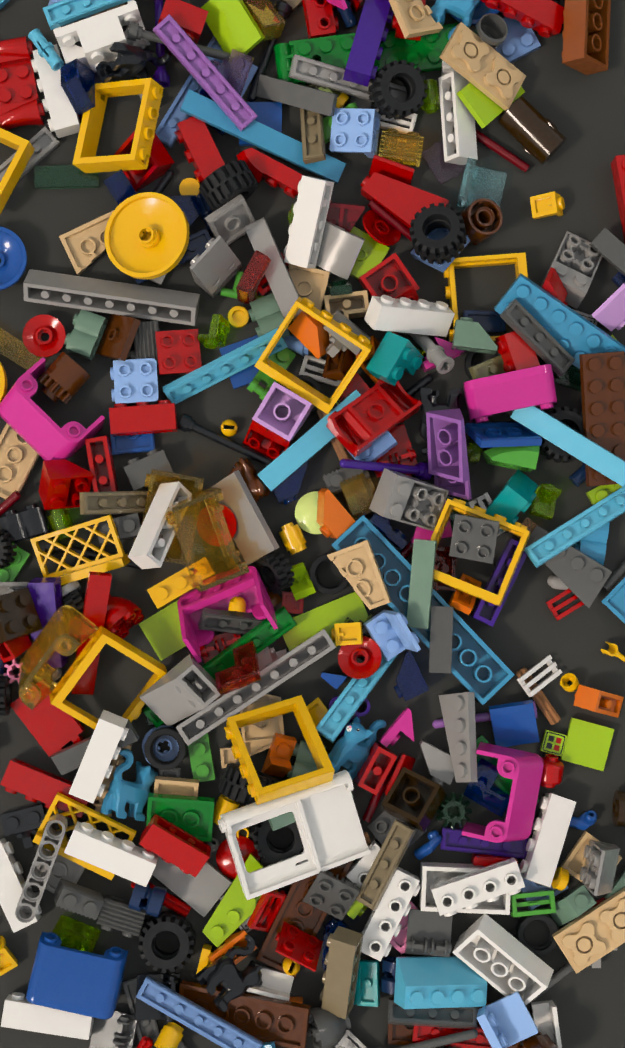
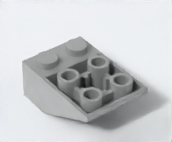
(214, 266)
(576, 267)
(408, 500)
(181, 692)
(599, 867)

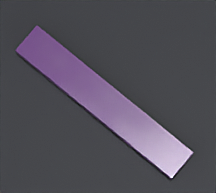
(204, 72)

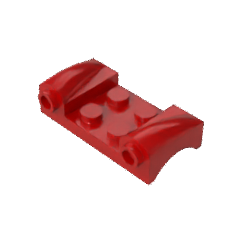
(18, 85)
(371, 416)

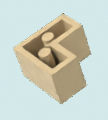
(350, 305)

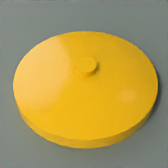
(147, 235)

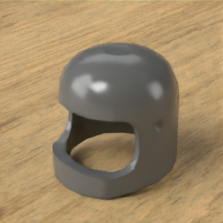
(491, 29)

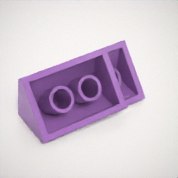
(448, 452)

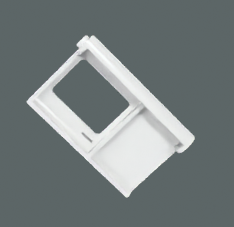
(325, 825)

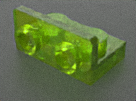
(76, 934)

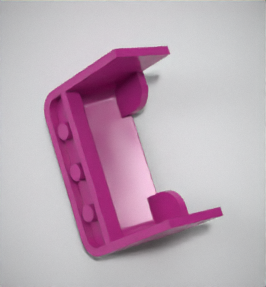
(510, 392)
(36, 426)
(218, 597)
(526, 772)

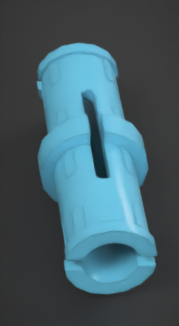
(45, 49)

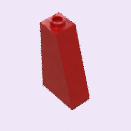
(397, 197)

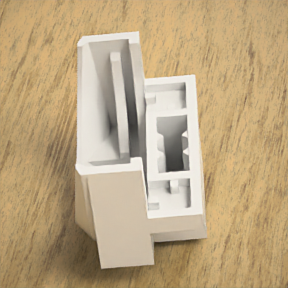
(98, 35)

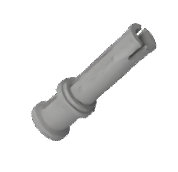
(434, 353)

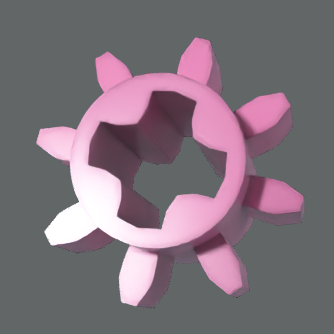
(10, 674)

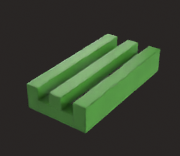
(514, 904)

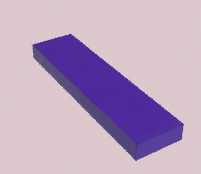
(455, 841)

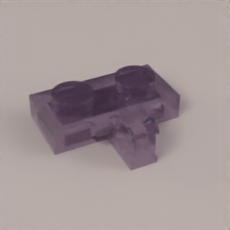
(235, 69)

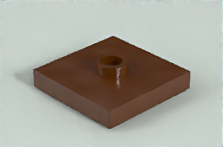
(118, 337)

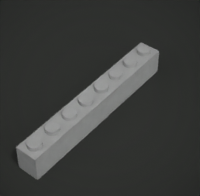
(111, 297)
(271, 677)

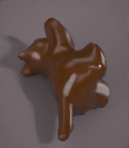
(254, 483)

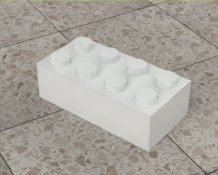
(437, 872)
(502, 960)

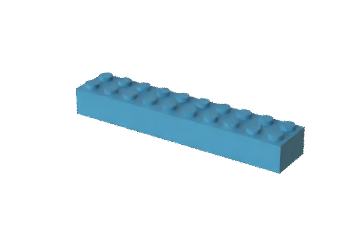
(472, 659)

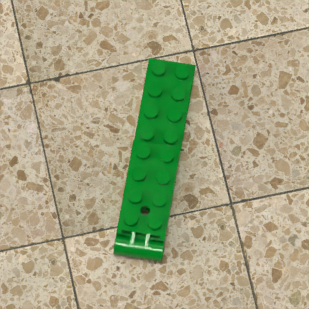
(336, 51)

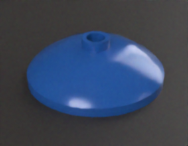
(13, 258)

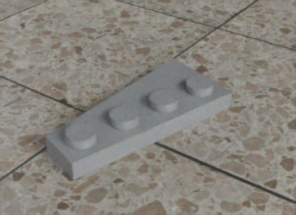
(460, 729)

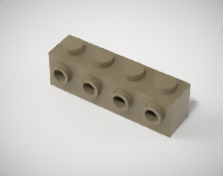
(341, 971)

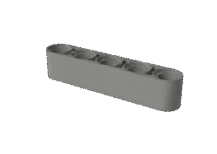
(277, 272)
(38, 878)

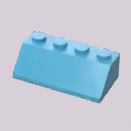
(437, 983)

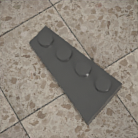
(576, 570)

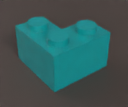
(394, 358)
(513, 498)

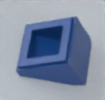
(333, 679)

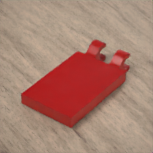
(49, 725)

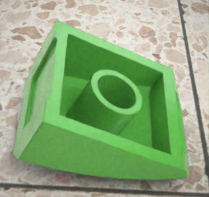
(515, 458)

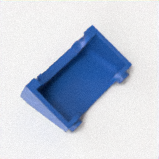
(76, 978)

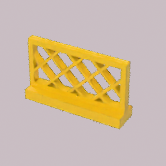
(81, 571)
(91, 813)

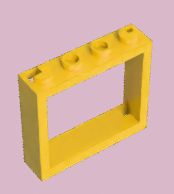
(92, 120)
(17, 165)
(518, 259)
(294, 383)
(516, 529)
(83, 661)
(264, 794)

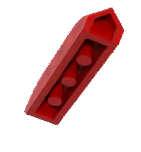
(272, 171)

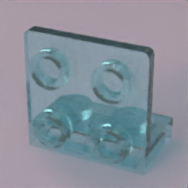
(479, 184)

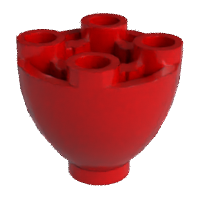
(121, 615)

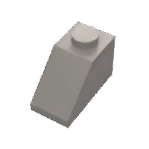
(437, 763)

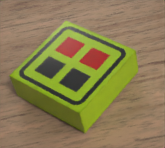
(553, 742)

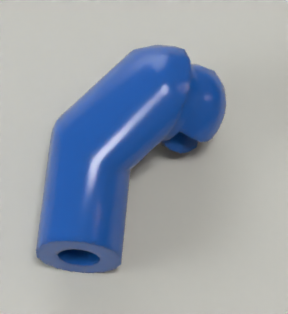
(584, 821)
(430, 846)

